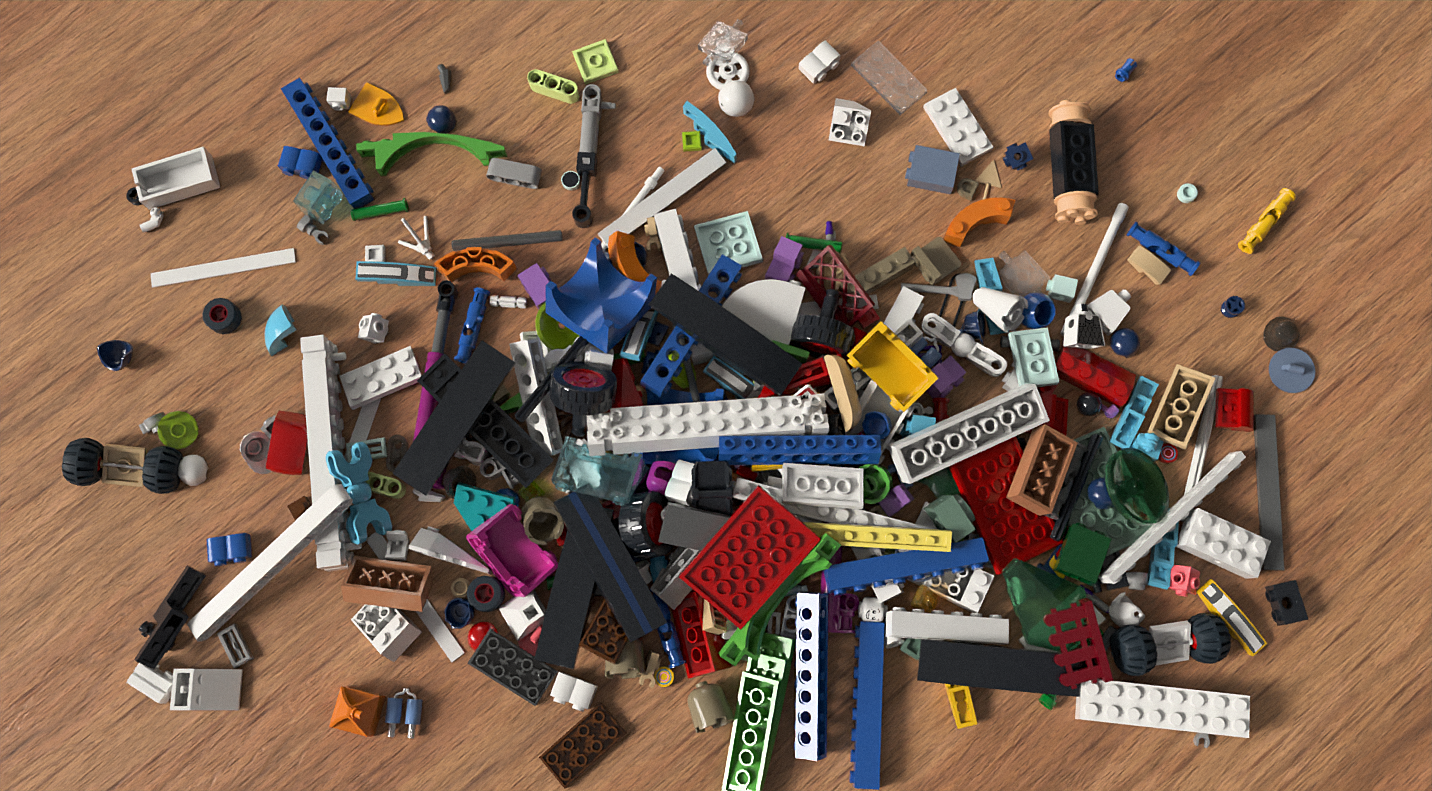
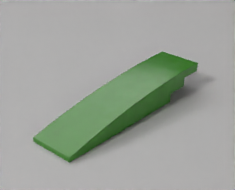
(758, 714)

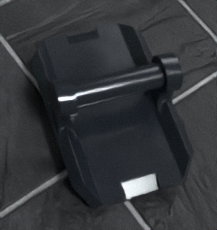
(712, 486)

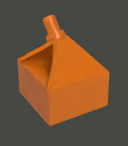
(357, 711)

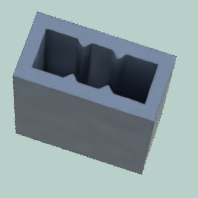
(932, 169)

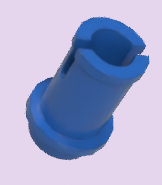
(1122, 74)

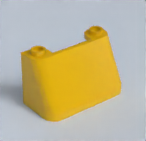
(892, 366)

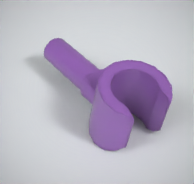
(1111, 411)

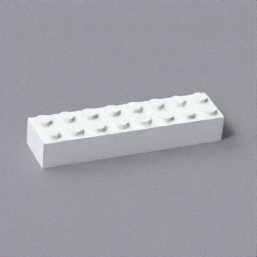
(680, 263)
(968, 433)
(1164, 708)

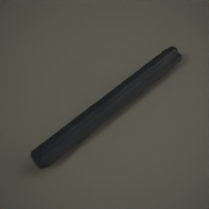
(544, 387)
(1078, 484)

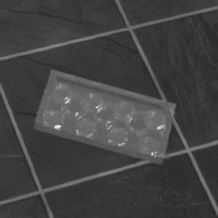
(889, 77)

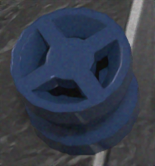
(1237, 306)

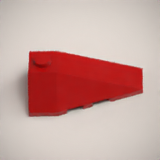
(626, 390)

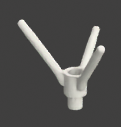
(423, 246)

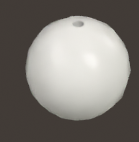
(736, 98)

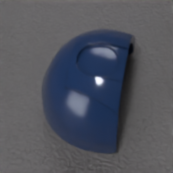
(115, 354)

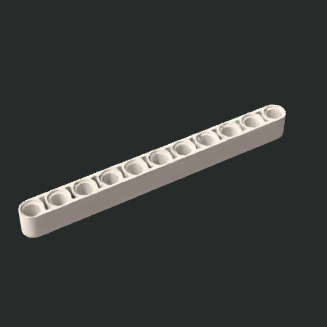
(270, 562)

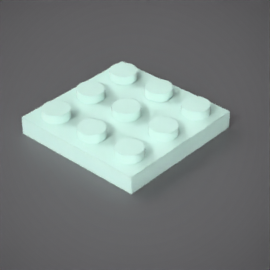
(731, 237)

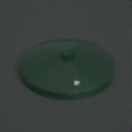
(1136, 487)

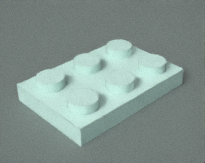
(1033, 357)

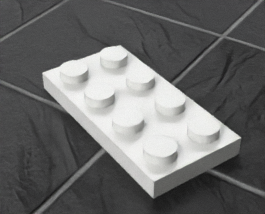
(958, 126)
(381, 377)
(822, 486)

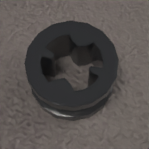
(132, 193)

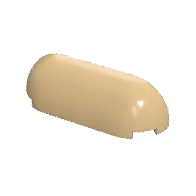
(844, 391)

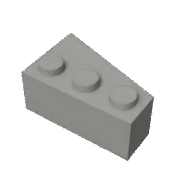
(668, 584)

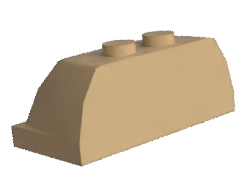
(1181, 406)

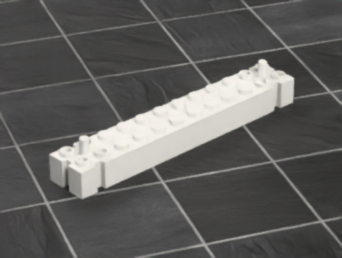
(701, 423)
(325, 435)

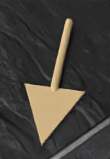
(989, 178)

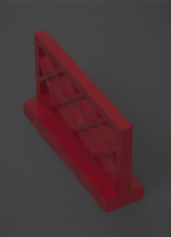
(818, 291)

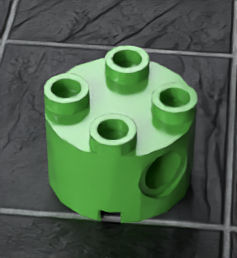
(876, 483)

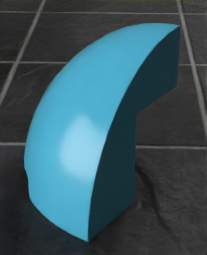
(277, 327)

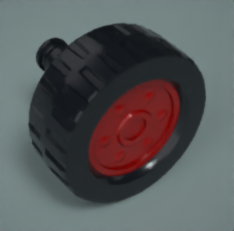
(822, 332)
(582, 391)
(641, 525)

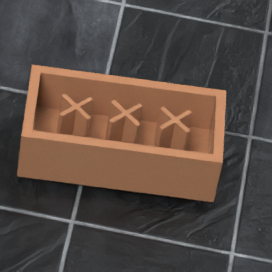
(1042, 470)
(387, 583)

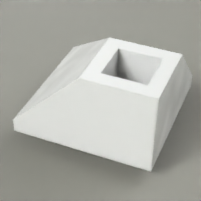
(849, 122)
(523, 614)

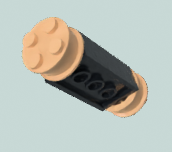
(1073, 162)

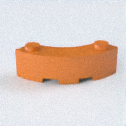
(980, 212)
(624, 257)
(475, 260)

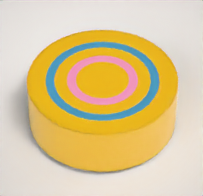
(664, 676)

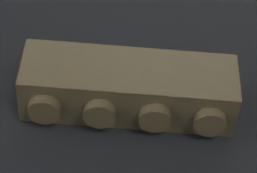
(881, 273)

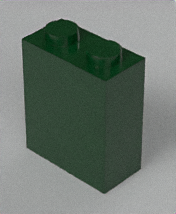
(1082, 554)

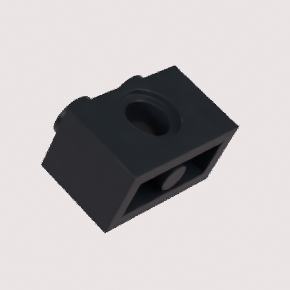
(1295, 607)

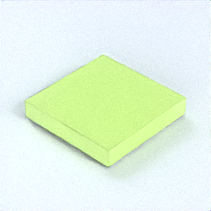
(595, 61)

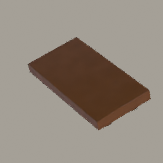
(605, 635)
(582, 745)

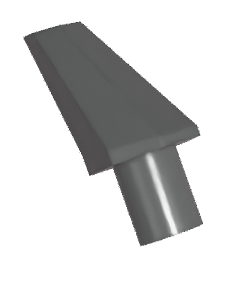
(445, 78)

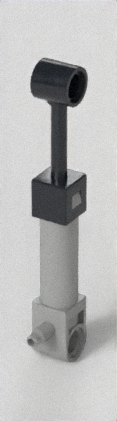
(587, 153)

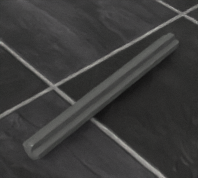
(508, 240)

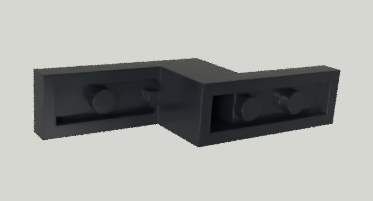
(170, 617)

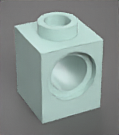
(1062, 288)

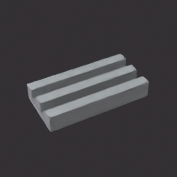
(236, 664)

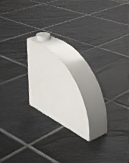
(768, 307)

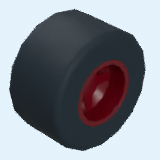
(216, 311)
(479, 591)

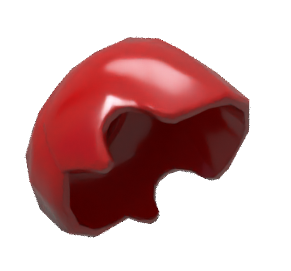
(478, 632)

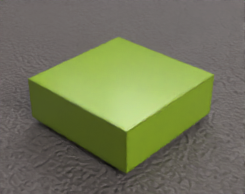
(691, 141)

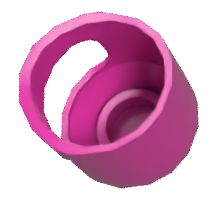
(658, 479)

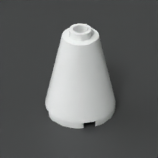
(1001, 307)

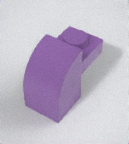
(896, 500)

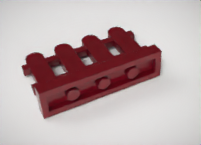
(1079, 633)

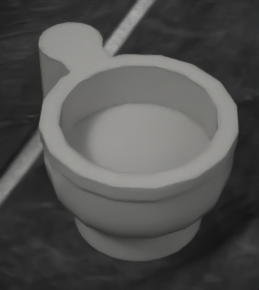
(151, 423)
(1137, 580)

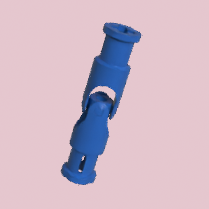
(1159, 246)
(473, 322)
(671, 646)

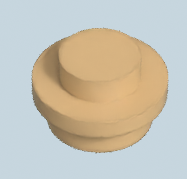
(460, 587)

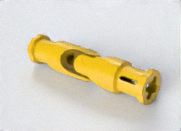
(1261, 228)

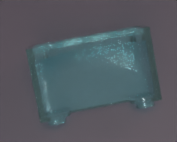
(598, 476)

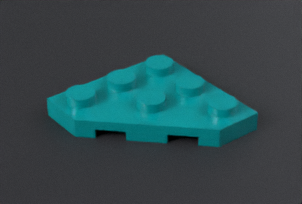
(479, 504)

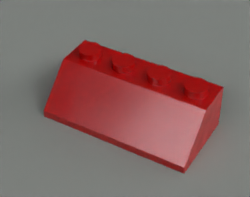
(1095, 375)
(697, 646)

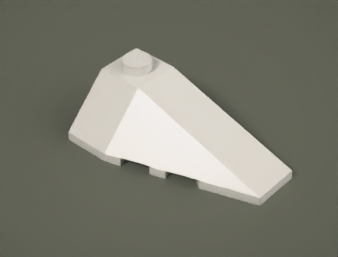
(434, 544)

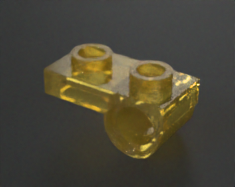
(924, 599)

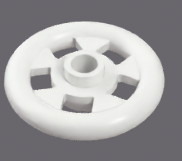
(742, 73)

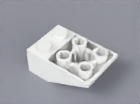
(962, 589)
(386, 629)
(206, 689)

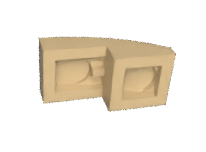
(1148, 263)

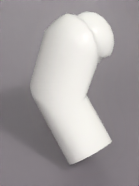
(155, 221)

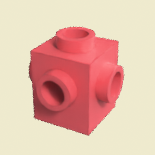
(1184, 580)

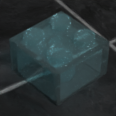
(318, 197)

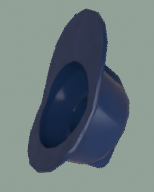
(975, 325)

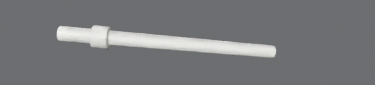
(650, 184)

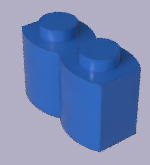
(299, 162)
(229, 548)

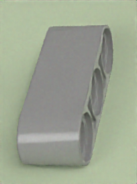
(514, 173)

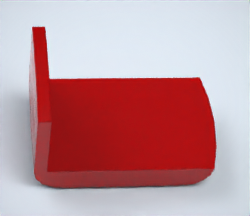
(288, 443)

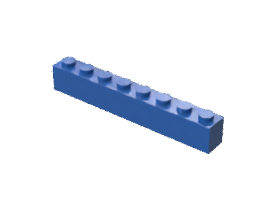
(904, 566)
(868, 705)

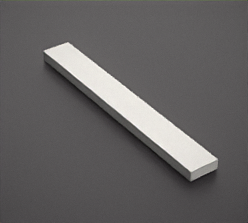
(665, 195)

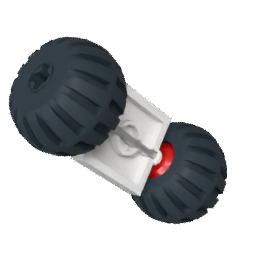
(1140, 650)

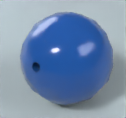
(1039, 311)

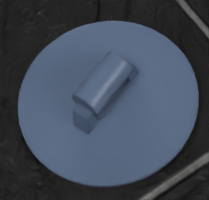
(1291, 370)

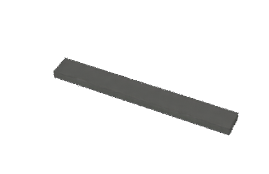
(1268, 490)

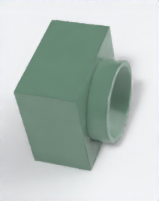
(951, 514)

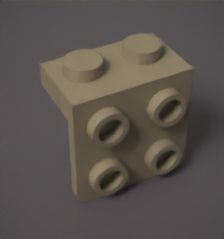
(935, 260)

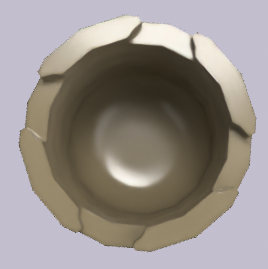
(541, 520)
(630, 662)
(709, 707)

